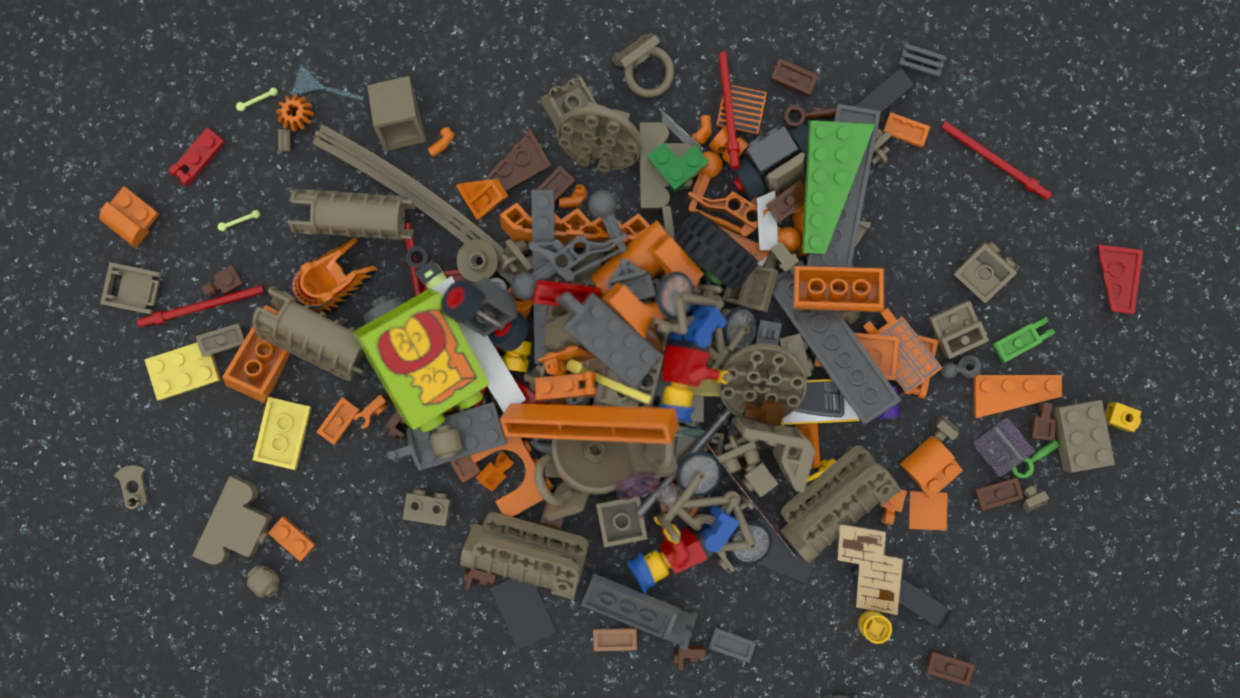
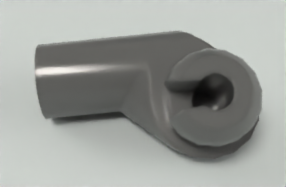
(540, 445)

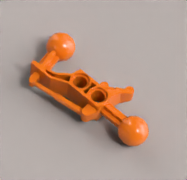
(787, 235)

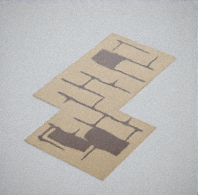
(878, 574)

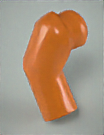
(705, 132)
(442, 144)
(575, 199)

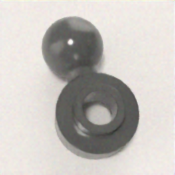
(950, 369)

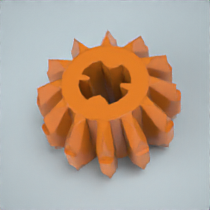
(286, 113)

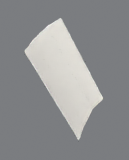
(679, 131)
(766, 225)

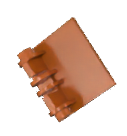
(556, 361)

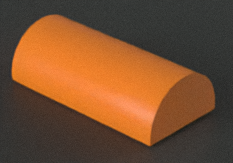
(636, 253)
(838, 288)

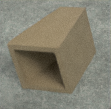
(396, 113)

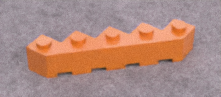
(519, 226)

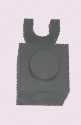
(768, 332)

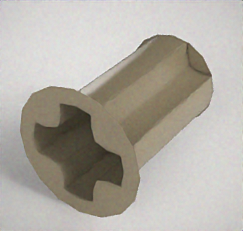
(284, 140)

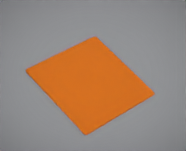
(927, 512)

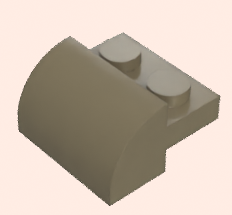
(755, 291)
(958, 329)

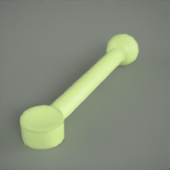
(242, 106)
(223, 226)

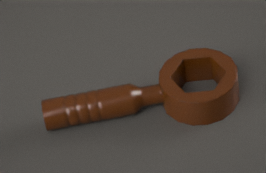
(813, 114)

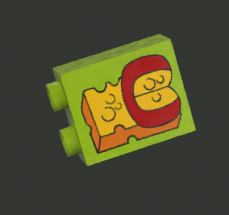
(422, 361)

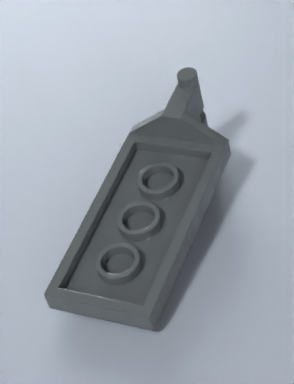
(608, 338)
(478, 431)
(640, 611)

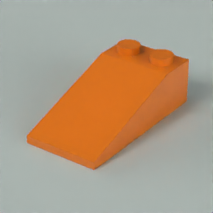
(256, 366)

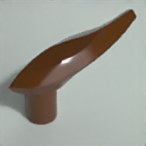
(652, 336)

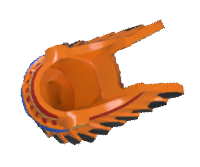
(324, 282)

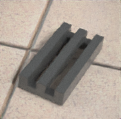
(929, 54)

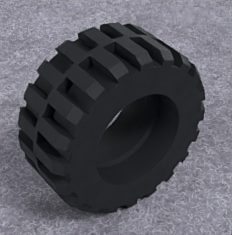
(715, 250)

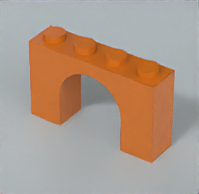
(634, 312)
(527, 493)

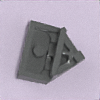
(634, 278)

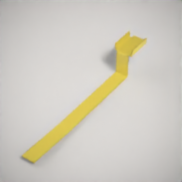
(576, 367)

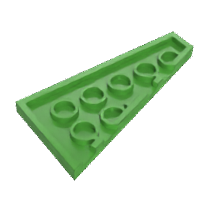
(832, 164)

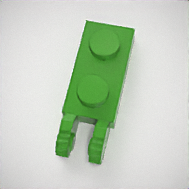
(1021, 340)

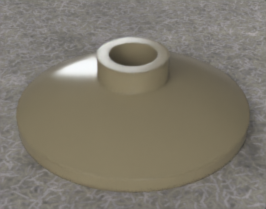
(468, 258)

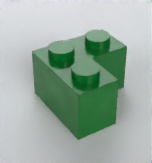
(676, 170)

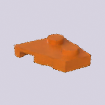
(482, 196)

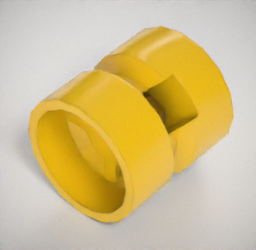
(517, 359)
(874, 627)

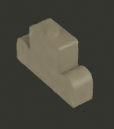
(652, 186)
(233, 524)

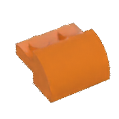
(128, 216)
(931, 466)

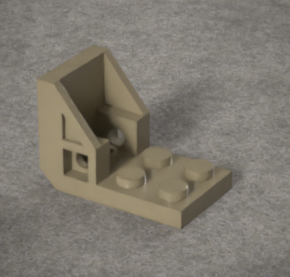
(788, 445)

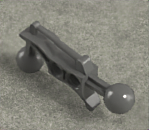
(602, 205)

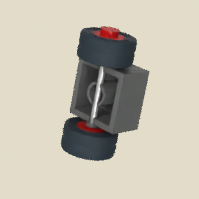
(766, 155)
(487, 311)

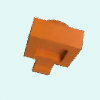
(375, 407)
(493, 474)
(892, 505)

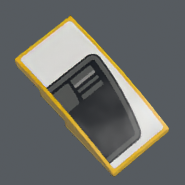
(821, 405)

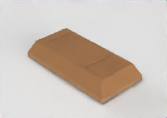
(615, 639)

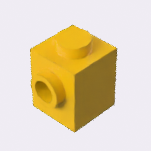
(1122, 417)

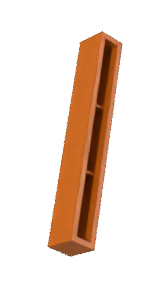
(590, 423)

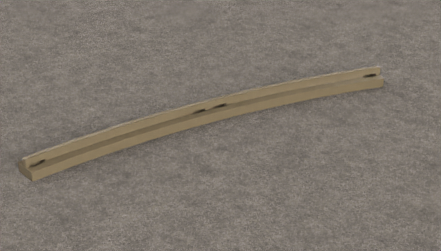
(406, 186)

